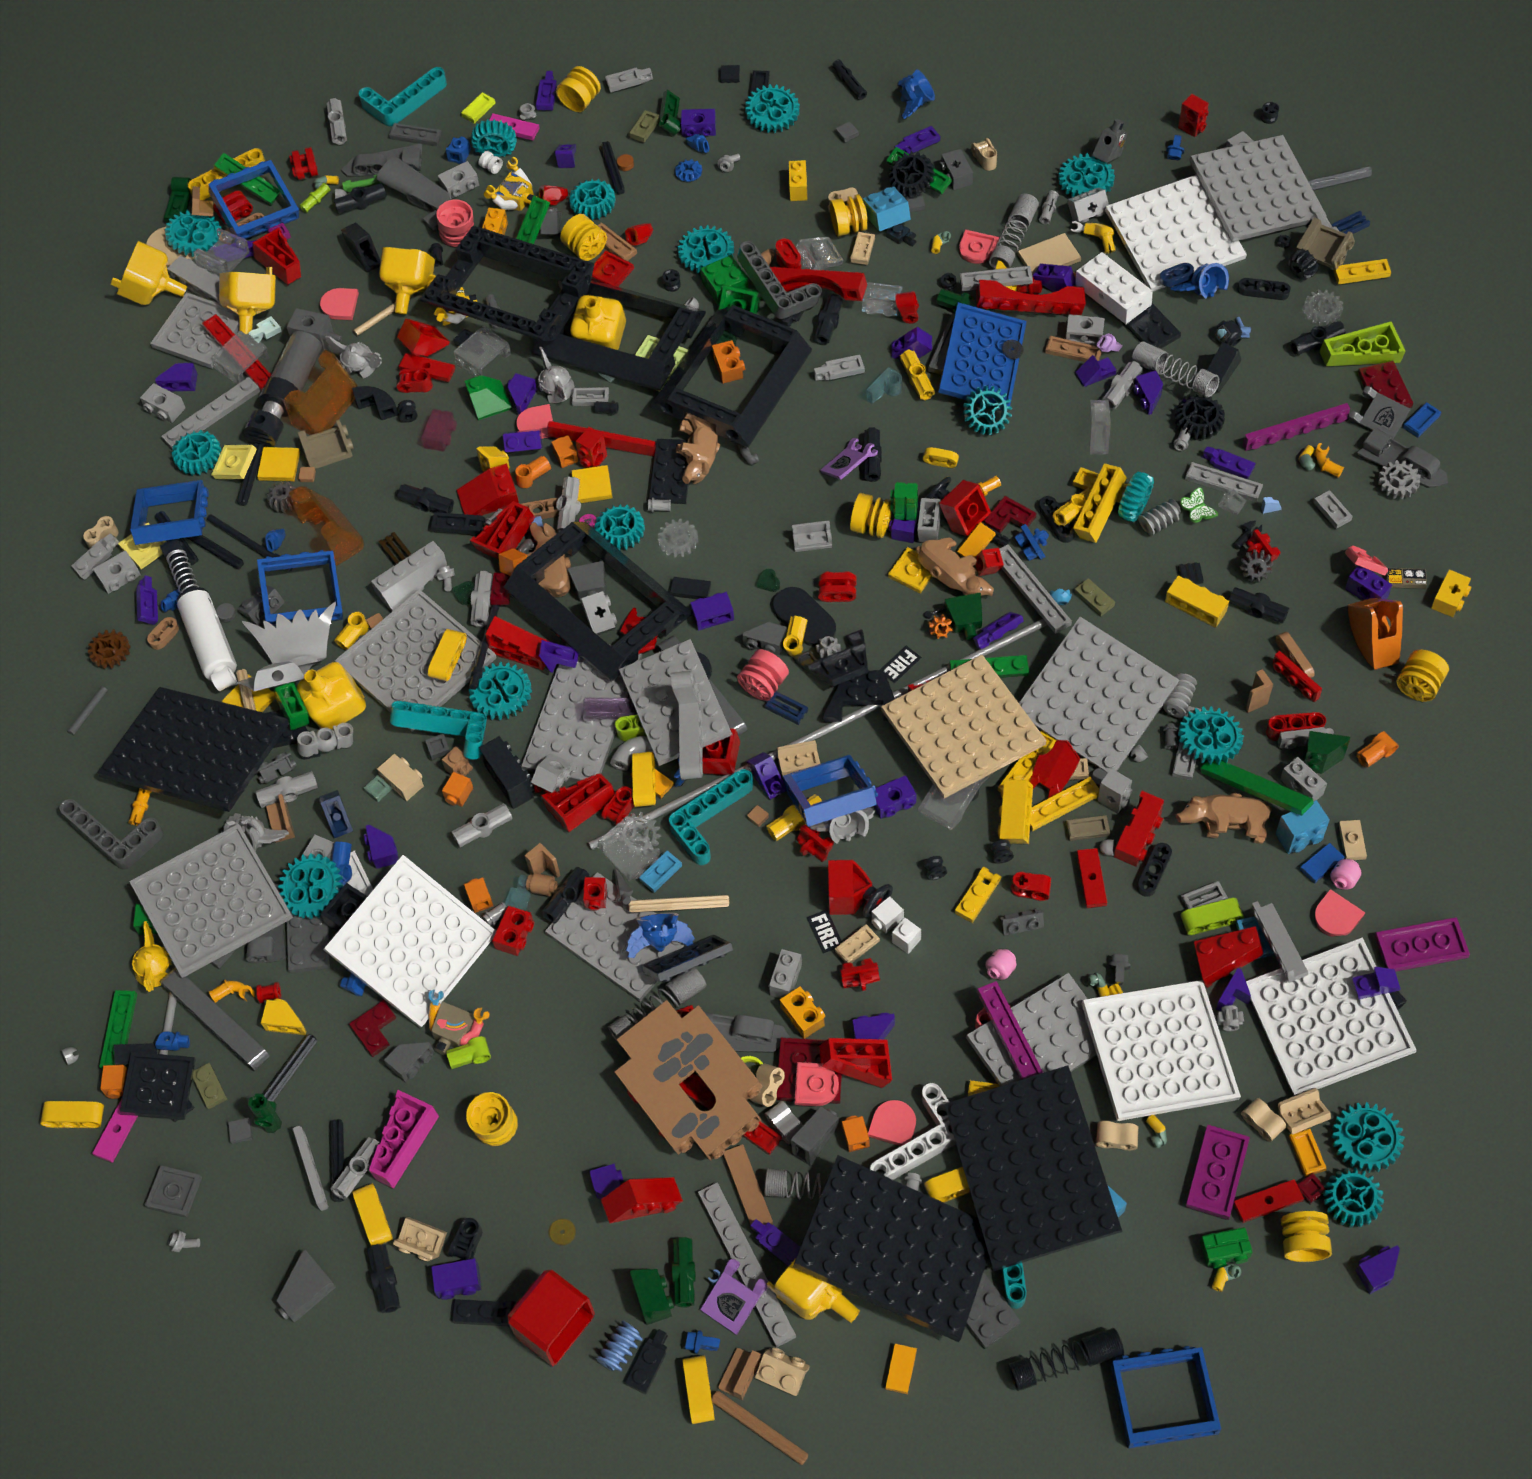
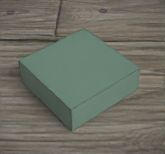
(377, 788)

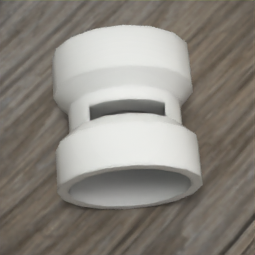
(489, 161)

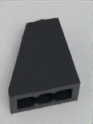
(362, 246)
(1224, 363)

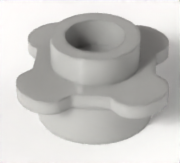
(527, 111)

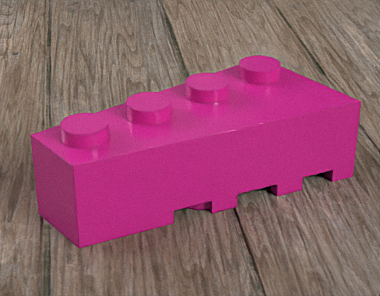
(402, 1137)

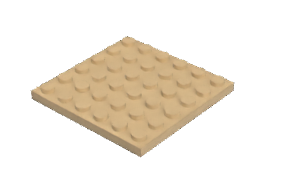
(963, 726)

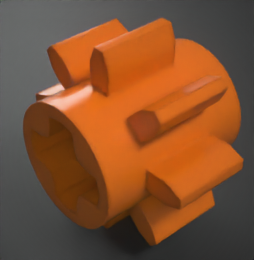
(935, 629)

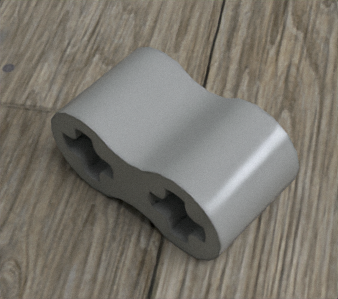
(783, 1121)

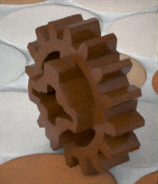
(106, 649)

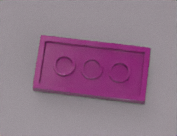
(1422, 944)
(1217, 1172)

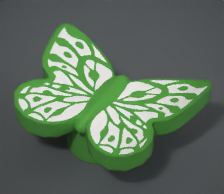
(1197, 507)

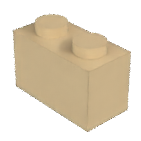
(401, 776)

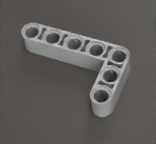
(690, 724)

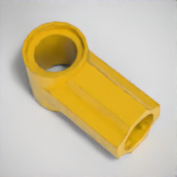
(352, 631)
(795, 635)

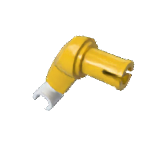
(1102, 231)

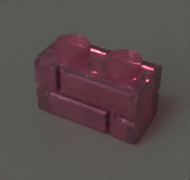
(438, 430)

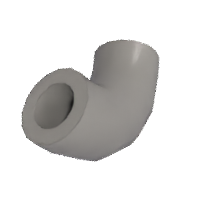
(623, 756)

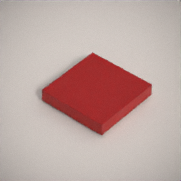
(611, 269)

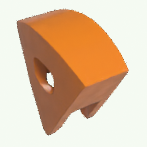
(1375, 638)

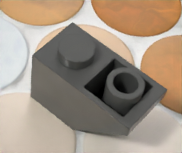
(552, 222)
(766, 637)
(408, 1058)

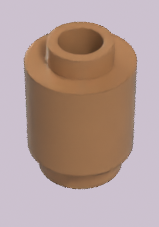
(541, 884)

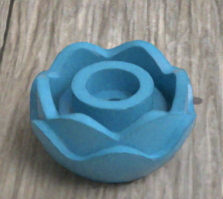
(1060, 596)

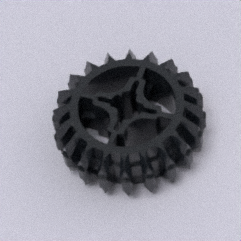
(908, 169)
(1201, 410)

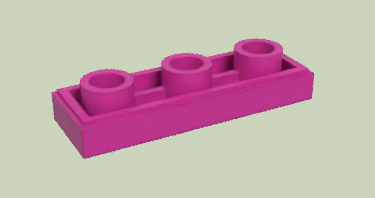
(522, 128)
(110, 1141)

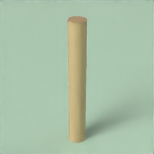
(375, 319)

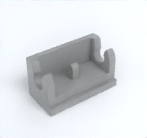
(812, 536)

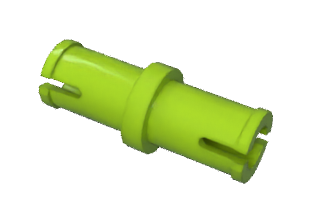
(314, 197)

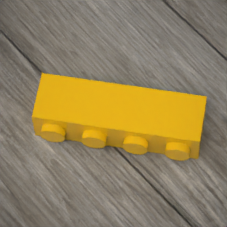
(1100, 503)

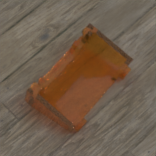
(324, 400)
(338, 531)

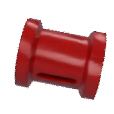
(268, 992)

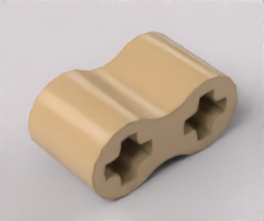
(104, 527)
(770, 1078)
(1263, 1119)
(1117, 1135)

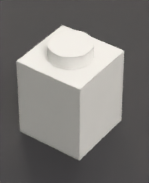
(887, 915)
(906, 935)

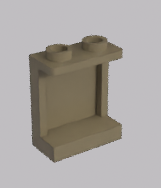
(1326, 244)
(327, 446)

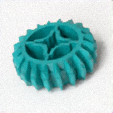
(493, 137)
(591, 194)
(991, 416)
(185, 452)
(1136, 496)
(618, 520)
(1360, 1213)

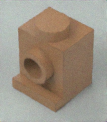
(456, 762)

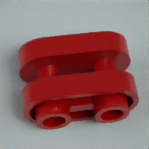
(296, 160)
(237, 205)
(787, 254)
(837, 586)

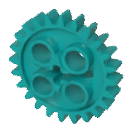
(772, 108)
(1085, 175)
(182, 228)
(693, 252)
(515, 682)
(1196, 732)
(293, 887)
(1379, 1153)

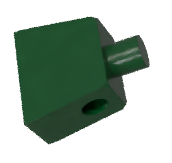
(965, 614)

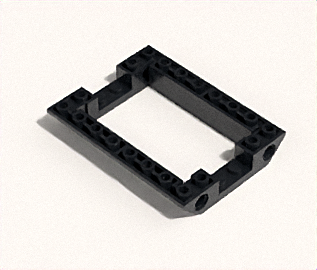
(481, 243)
(619, 364)
(730, 424)
(604, 658)

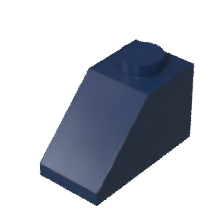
(335, 813)

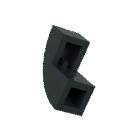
(370, 396)

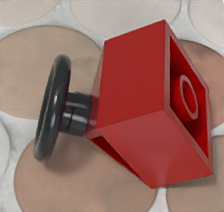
(962, 506)
(851, 887)

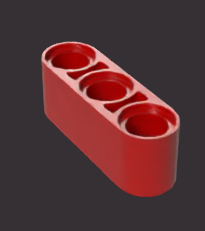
(1286, 722)

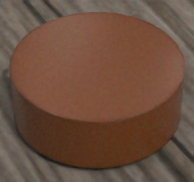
(625, 162)

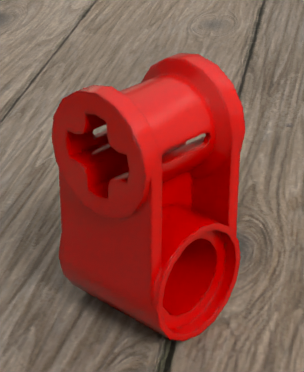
(908, 306)
(415, 380)
(618, 809)
(1034, 886)

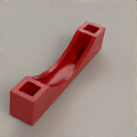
(846, 284)
(994, 295)

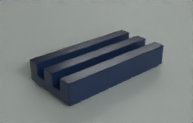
(1350, 221)
(800, 715)

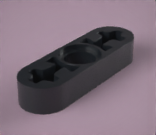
(1277, 286)
(1058, 530)
(1156, 878)

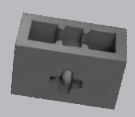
(957, 168)

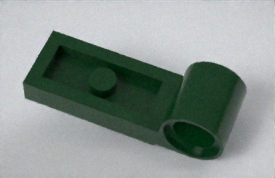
(669, 113)
(179, 197)

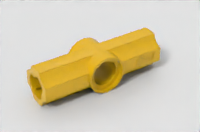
(917, 375)
(1071, 509)
(789, 821)

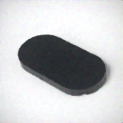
(797, 602)

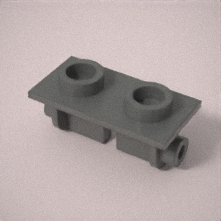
(268, 770)
(1027, 921)

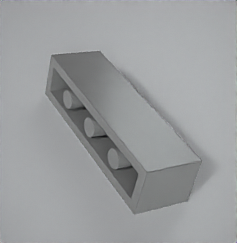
(195, 278)

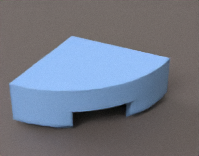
(1270, 505)

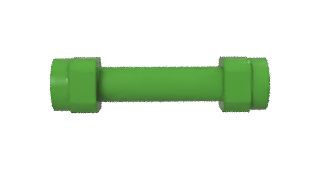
(348, 185)

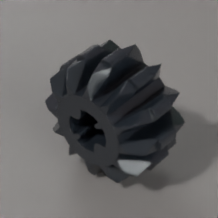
(1303, 264)

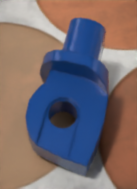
(698, 142)
(1175, 151)
(274, 539)
(169, 602)
(174, 1042)
(697, 1341)

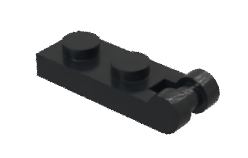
(457, 523)
(481, 1312)

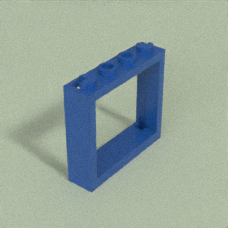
(262, 224)
(163, 495)
(294, 561)
(826, 773)
(1171, 1434)

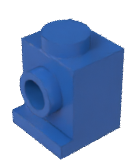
(458, 146)

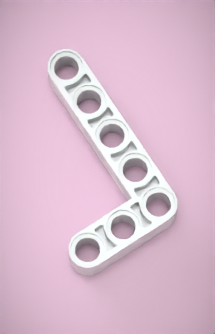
(922, 1142)

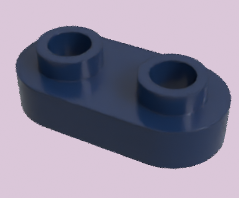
(1176, 274)

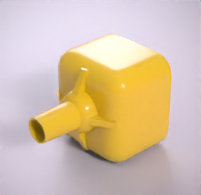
(405, 273)
(147, 276)
(247, 295)
(599, 321)
(331, 695)
(810, 1295)

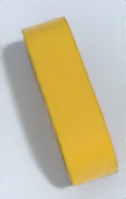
(940, 457)

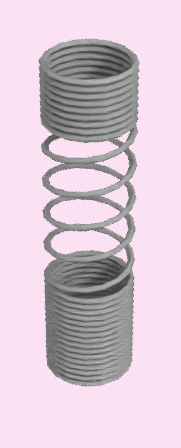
(1021, 218)
(1157, 359)
(679, 990)
(777, 1184)

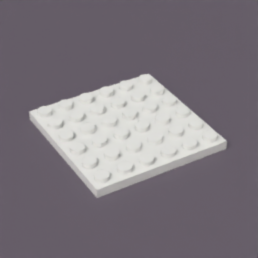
(1172, 228)
(410, 940)
(1321, 1025)
(1160, 1050)

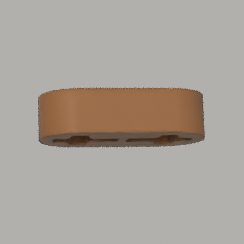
(163, 633)

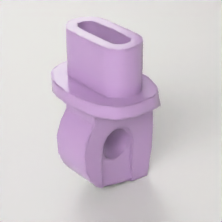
(1108, 343)

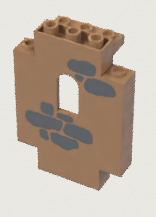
(667, 1052)

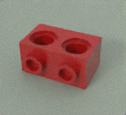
(1193, 115)
(591, 448)
(508, 929)

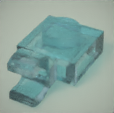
(519, 897)

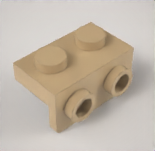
(797, 757)
(1303, 1111)
(420, 1239)
(782, 1371)

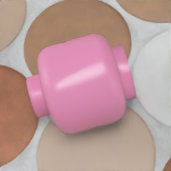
(1346, 873)
(1001, 964)

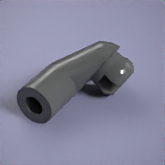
(750, 458)
(526, 545)

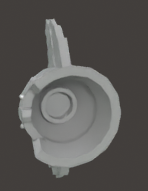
(355, 357)
(555, 381)
(847, 825)
(255, 830)

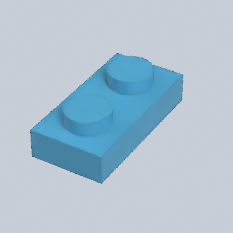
(660, 871)

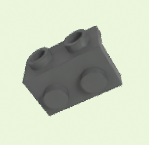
(254, 607)

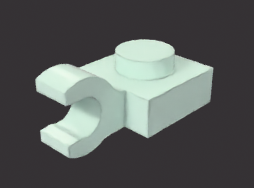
(265, 328)

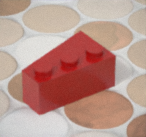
(274, 252)
(505, 531)
(514, 643)
(579, 802)
(1140, 829)
(1226, 953)
(858, 1058)
(641, 1198)

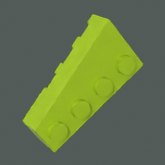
(1365, 346)

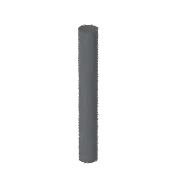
(87, 710)

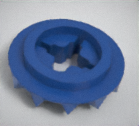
(687, 175)

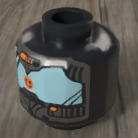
(1228, 333)

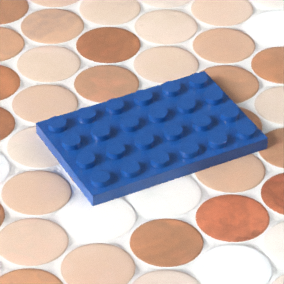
(976, 353)

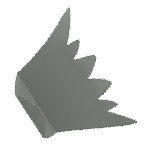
(296, 641)
(268, 678)

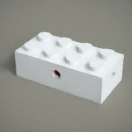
(1114, 288)

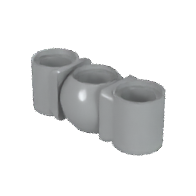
(325, 739)

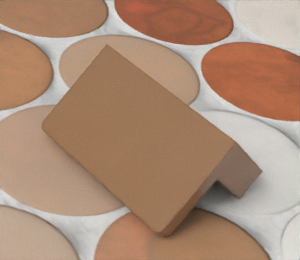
(201, 207)
(1260, 691)
(280, 818)
(540, 859)
(740, 1373)

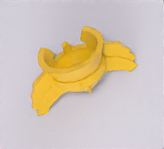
(150, 962)

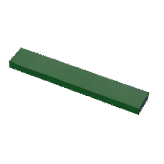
(1258, 786)

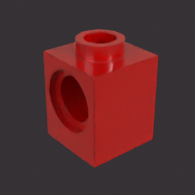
(989, 561)
(591, 886)

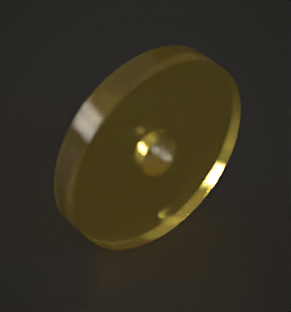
(557, 1227)

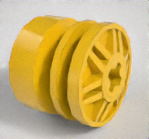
(578, 89)
(848, 215)
(583, 237)
(867, 514)
(1422, 675)
(490, 1108)
(1306, 1236)

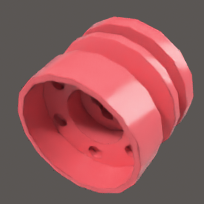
(454, 221)
(762, 674)

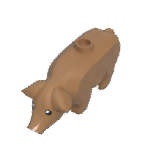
(699, 449)
(950, 568)
(556, 575)
(1228, 812)

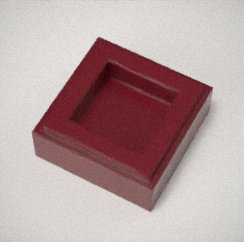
(1311, 1188)

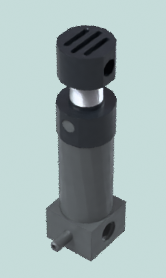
(291, 372)

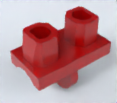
(1261, 542)
(813, 844)
(860, 975)

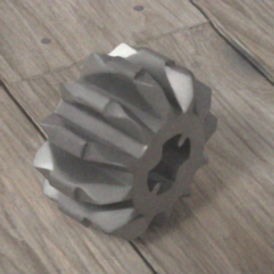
(279, 497)
(1264, 568)

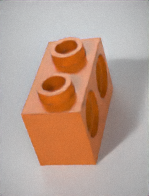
(728, 362)

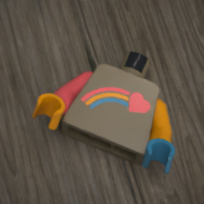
(453, 1025)

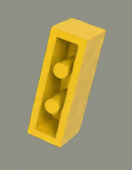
(1197, 601)
(1015, 811)

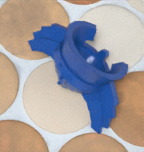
(915, 91)
(1206, 280)
(658, 932)

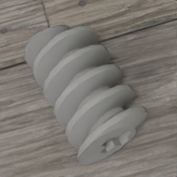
(1160, 516)
(1181, 696)

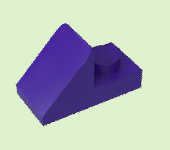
(565, 155)
(1095, 371)
(557, 654)
(1377, 983)
(1237, 989)

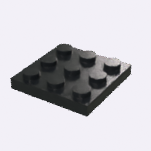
(157, 1085)

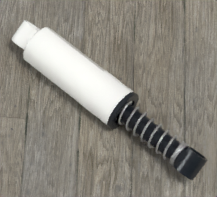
(200, 619)

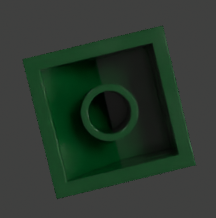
(1324, 750)
(651, 1295)

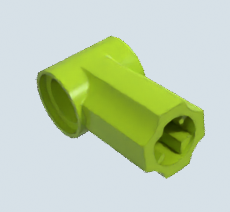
(474, 1052)

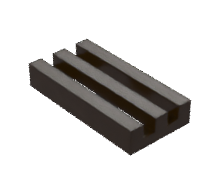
(390, 540)

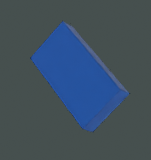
(1422, 420)
(1321, 863)

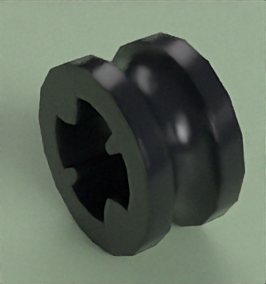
(944, 284)

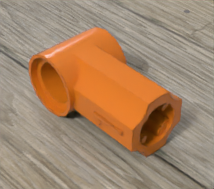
(527, 473)
(1380, 747)

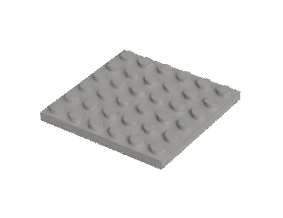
(1256, 187)
(396, 655)
(1097, 695)
(210, 900)

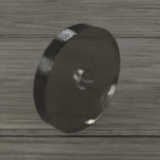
(1012, 344)

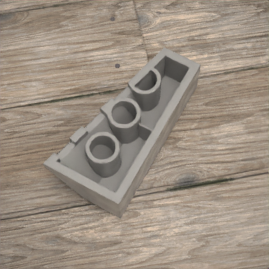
(409, 575)

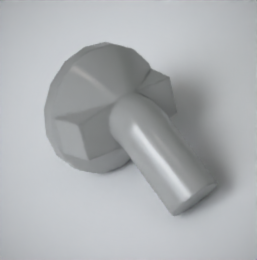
(726, 163)
(446, 574)
(177, 1242)

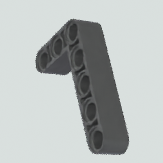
(779, 302)
(104, 837)

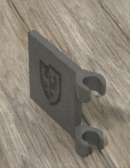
(1382, 413)

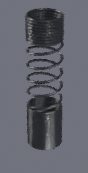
(1096, 1350)

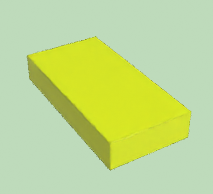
(478, 108)

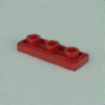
(436, 369)
(1296, 676)
(1090, 868)
(1280, 1197)

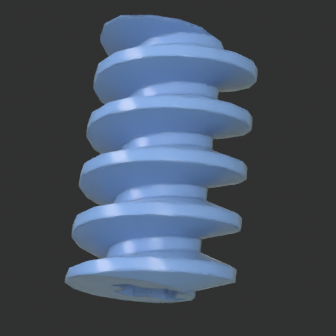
(619, 1347)

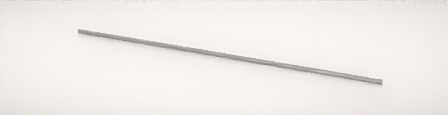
(846, 719)

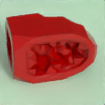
(553, 194)
(639, 233)

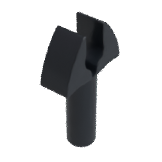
(1247, 535)

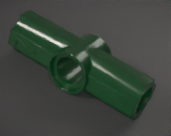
(951, 299)
(265, 1113)
(683, 1272)

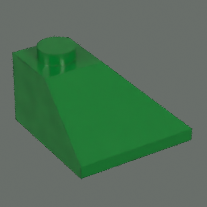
(741, 297)
(487, 396)

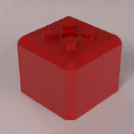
(550, 1316)

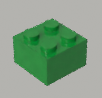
(720, 273)

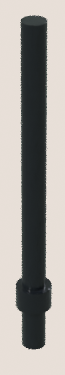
(241, 537)
(477, 671)

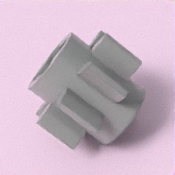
(828, 646)
(1230, 1018)

